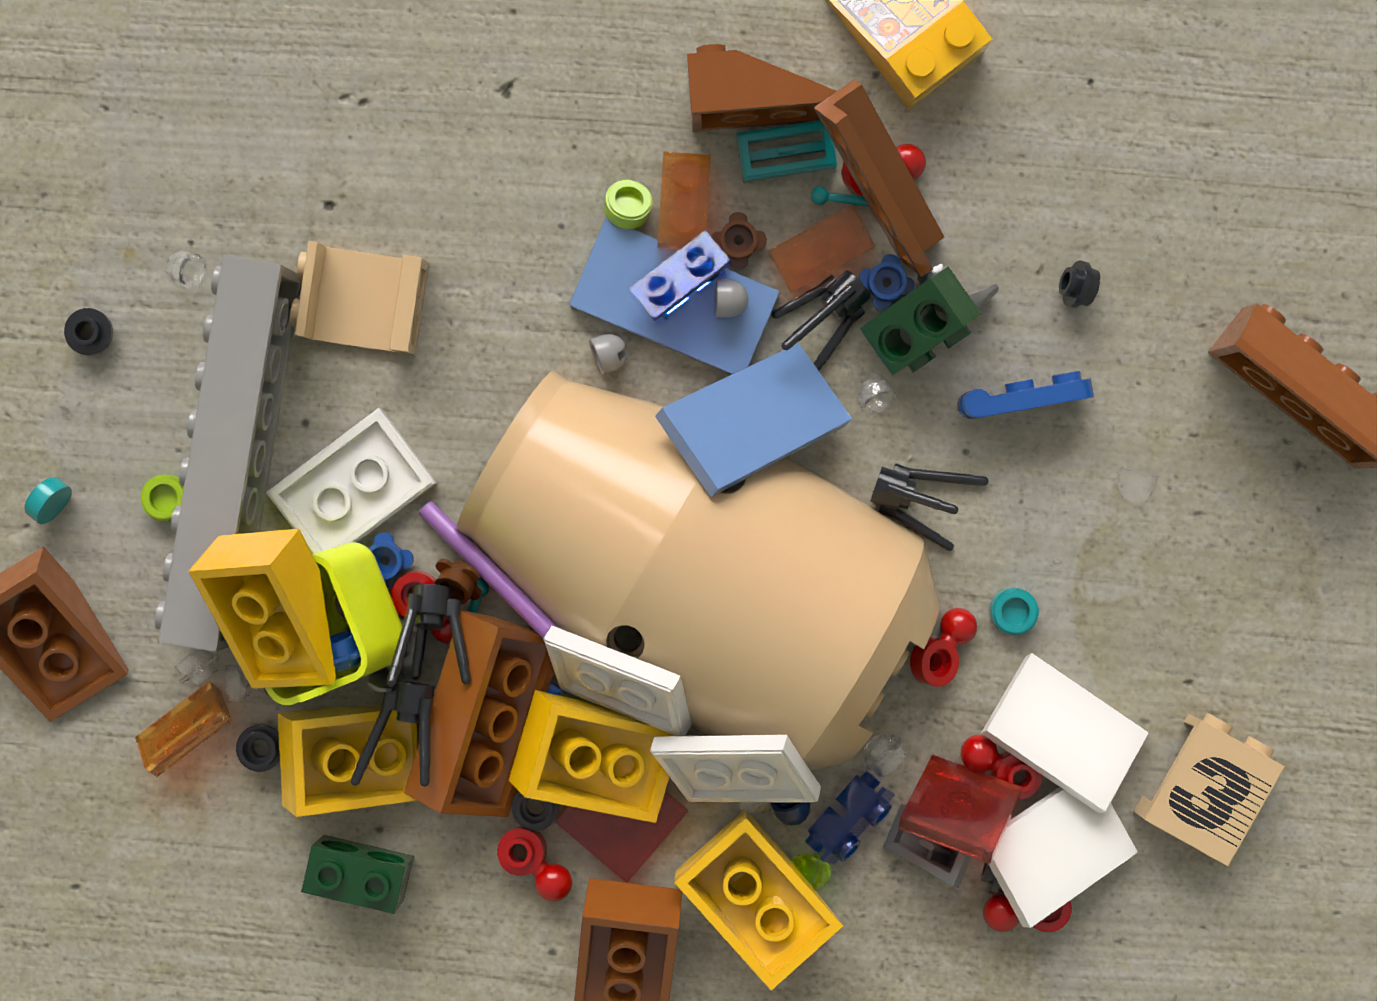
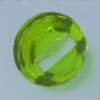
(811, 863)

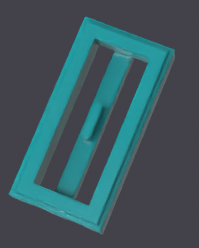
(787, 169)

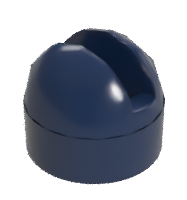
(791, 812)

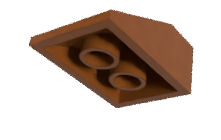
(745, 92)
(52, 637)
(627, 942)

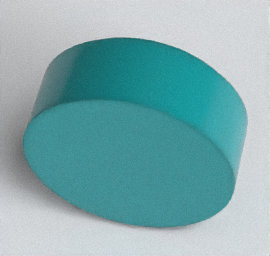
(47, 500)
(1014, 611)

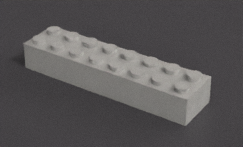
(229, 434)

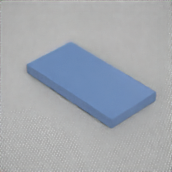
(627, 256)
(753, 419)

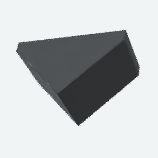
(933, 858)

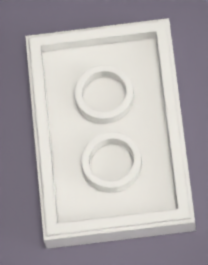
(352, 485)
(618, 681)
(1065, 733)
(736, 768)
(1057, 853)

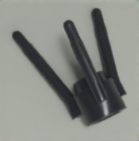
(842, 297)
(896, 491)
(428, 610)
(413, 705)

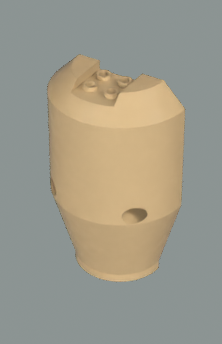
(765, 599)

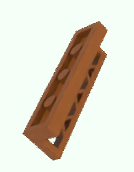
(880, 174)

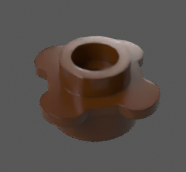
(752, 240)
(460, 579)

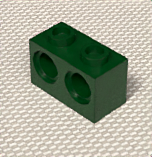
(919, 320)
(357, 874)

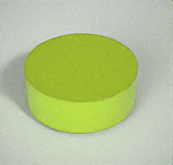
(628, 204)
(161, 496)

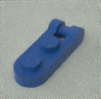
(1025, 396)

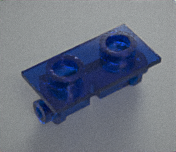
(680, 275)
(841, 834)

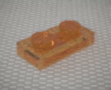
(683, 198)
(821, 248)
(183, 729)

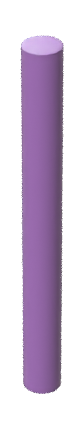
(487, 568)

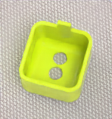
(356, 580)

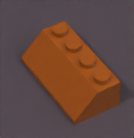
(1302, 382)
(481, 722)

